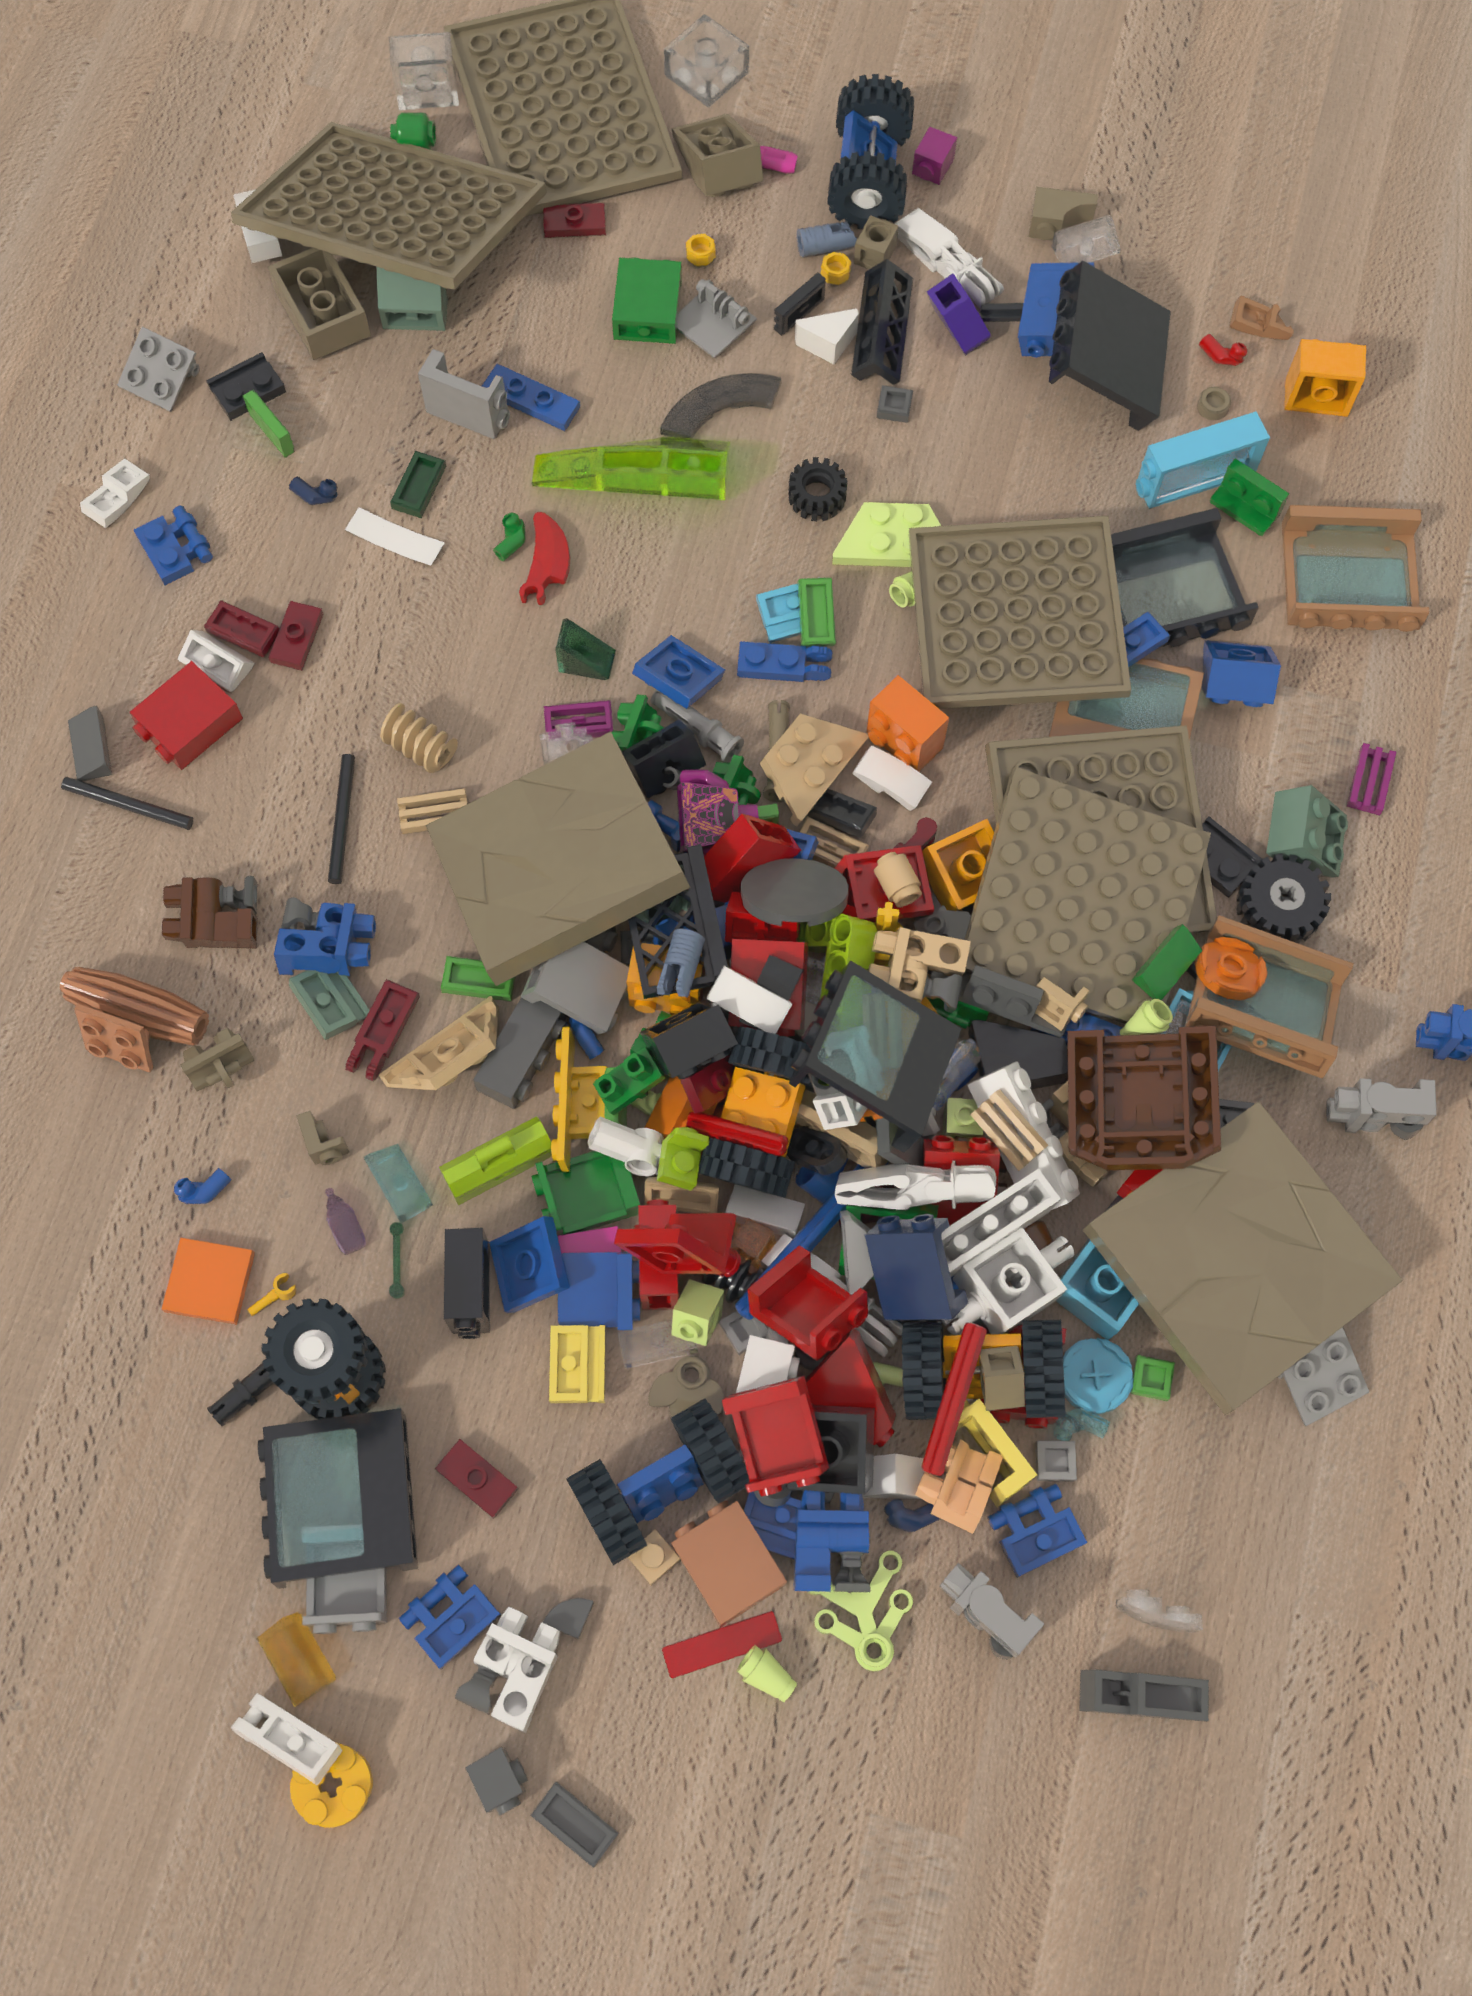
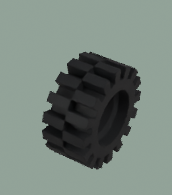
(817, 473)

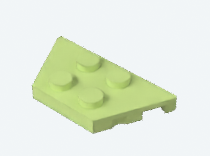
(882, 534)

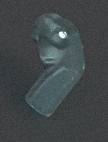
(1079, 1420)

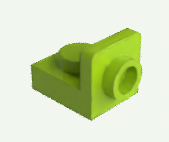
(681, 1157)

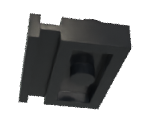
(240, 379)
(1227, 858)

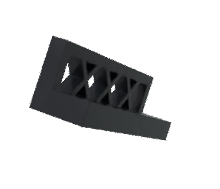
(875, 319)

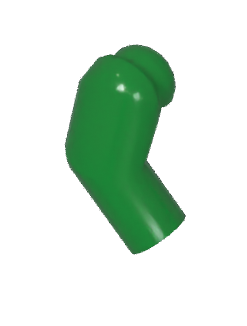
(514, 536)

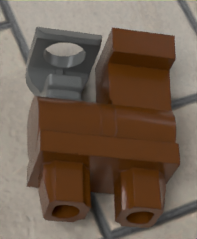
(202, 916)

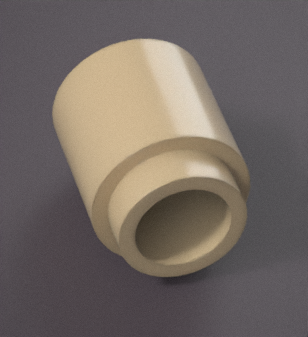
(898, 879)

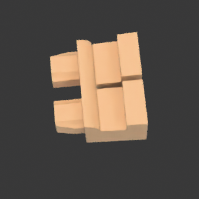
(965, 1487)

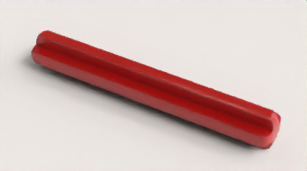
(953, 1399)

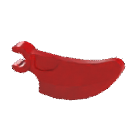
(550, 558)

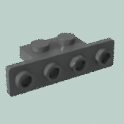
(1003, 997)

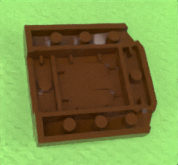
(1143, 1098)

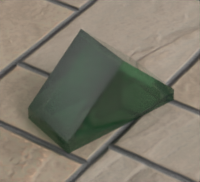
(583, 653)

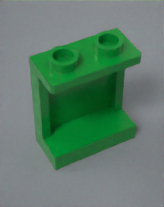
(646, 300)
(589, 1195)

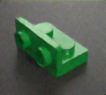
(1249, 497)

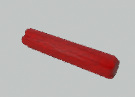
(738, 1133)

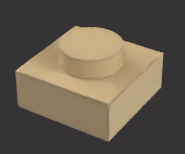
(655, 1558)

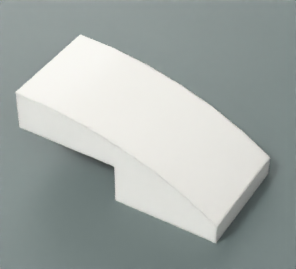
(119, 490)
(893, 776)
(749, 1000)

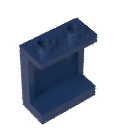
(913, 1269)

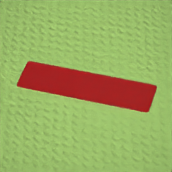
(721, 1644)

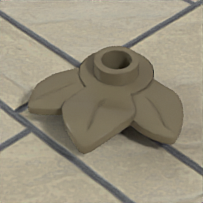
(679, 1394)

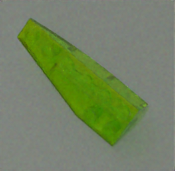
(640, 467)

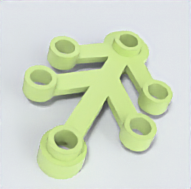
(862, 1605)

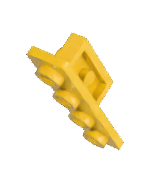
(578, 1100)

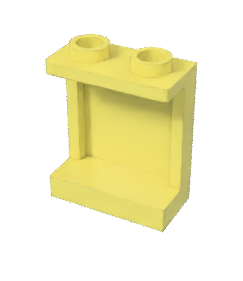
(991, 1436)

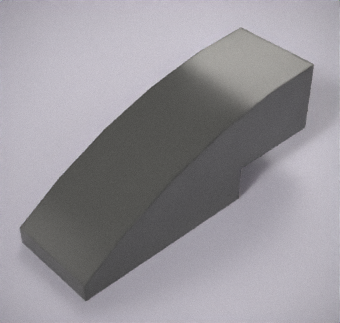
(1144, 1695)

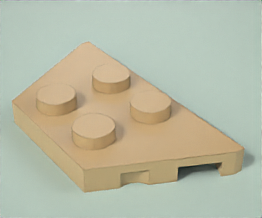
(809, 761)
(447, 1052)

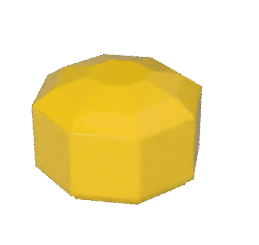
(700, 249)
(836, 268)

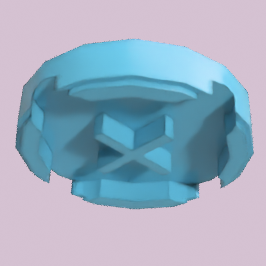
(1097, 1375)

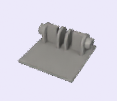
(713, 319)
(157, 369)
(1325, 1379)

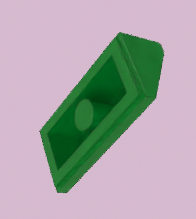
(1168, 963)

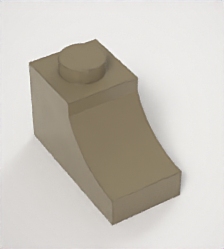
(1059, 210)

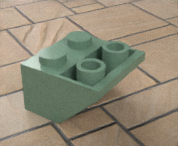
(410, 302)
(1308, 827)

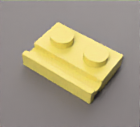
(577, 1364)

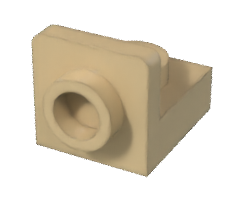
(1059, 1006)

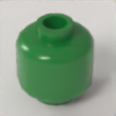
(414, 129)

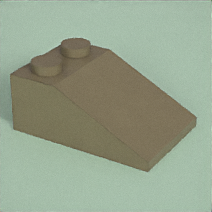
(719, 155)

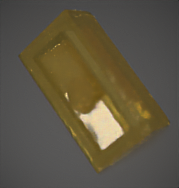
(296, 1658)

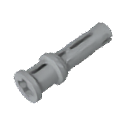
(708, 731)

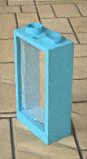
(1199, 459)

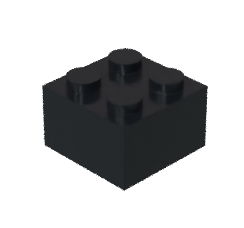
(690, 1039)
(849, 1449)

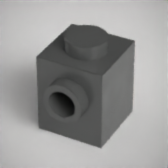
(498, 1781)

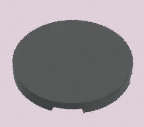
(794, 892)

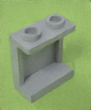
(463, 401)
(581, 985)
(346, 1600)

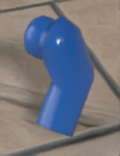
(586, 1039)
(201, 1192)

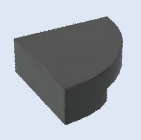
(570, 1616)

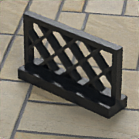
(705, 924)

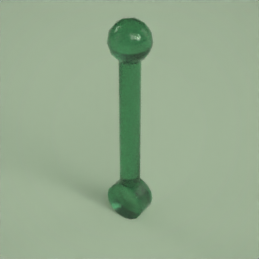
(396, 1289)

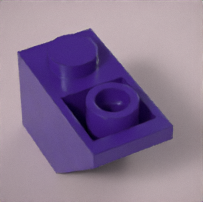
(958, 314)

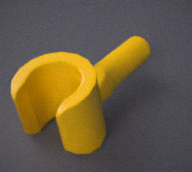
(274, 1294)

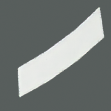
(394, 537)

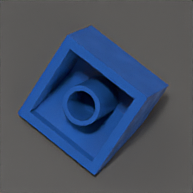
(1239, 673)

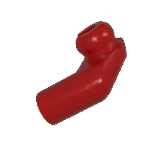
(1223, 355)

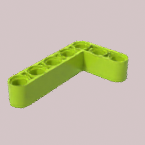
(842, 940)

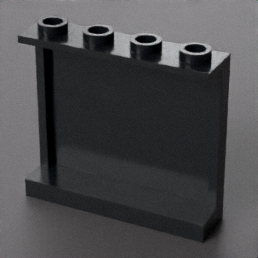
(1111, 341)

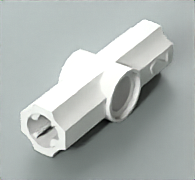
(637, 1147)

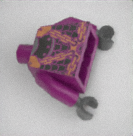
(705, 807)

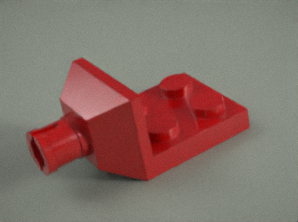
(866, 892)
(686, 1245)

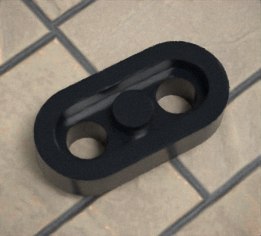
(816, 1150)

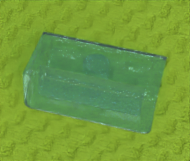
(398, 1182)

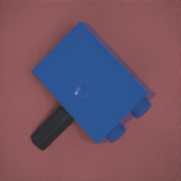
(1038, 311)

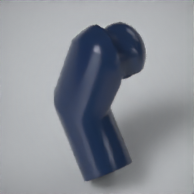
(321, 494)
(909, 1519)

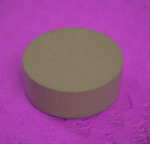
(1214, 403)

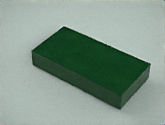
(418, 484)

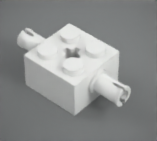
(1021, 1264)
(767, 1363)

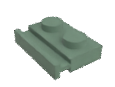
(329, 1001)

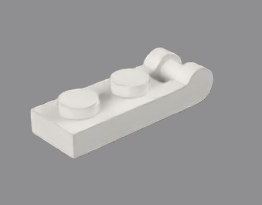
(287, 1739)

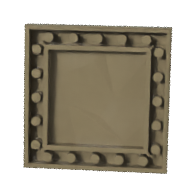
(555, 858)
(1242, 1259)

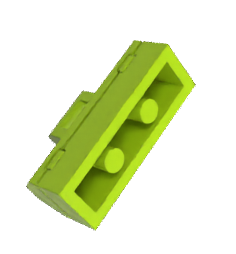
(497, 1160)

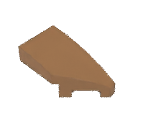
(1259, 319)

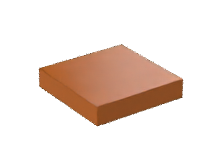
(208, 1281)

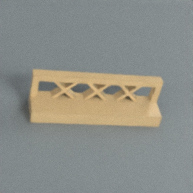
(858, 1139)

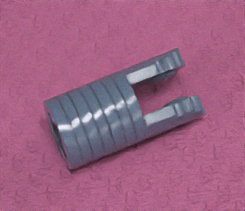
(824, 239)
(681, 960)

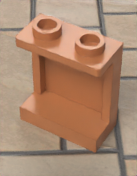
(728, 1562)

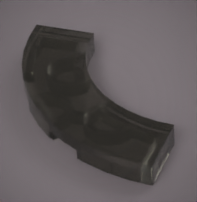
(724, 392)

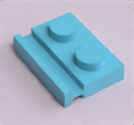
(780, 612)

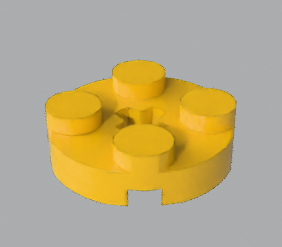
(351, 1797)

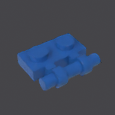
(164, 550)
(1042, 1541)
(457, 1625)

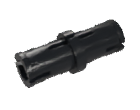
(240, 1395)

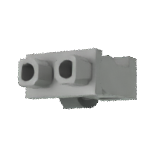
(1376, 1105)
(986, 1611)

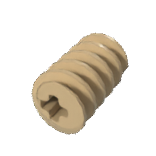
(416, 740)

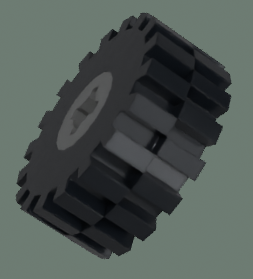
(1290, 916)

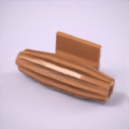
(122, 1015)

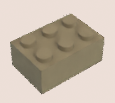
(319, 301)

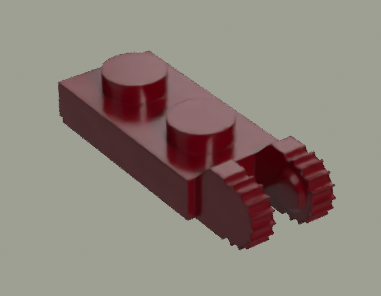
(382, 1027)

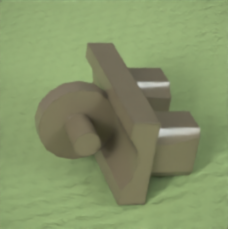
(218, 1062)

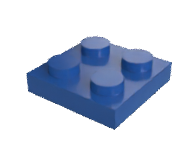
(678, 671)
(529, 1264)

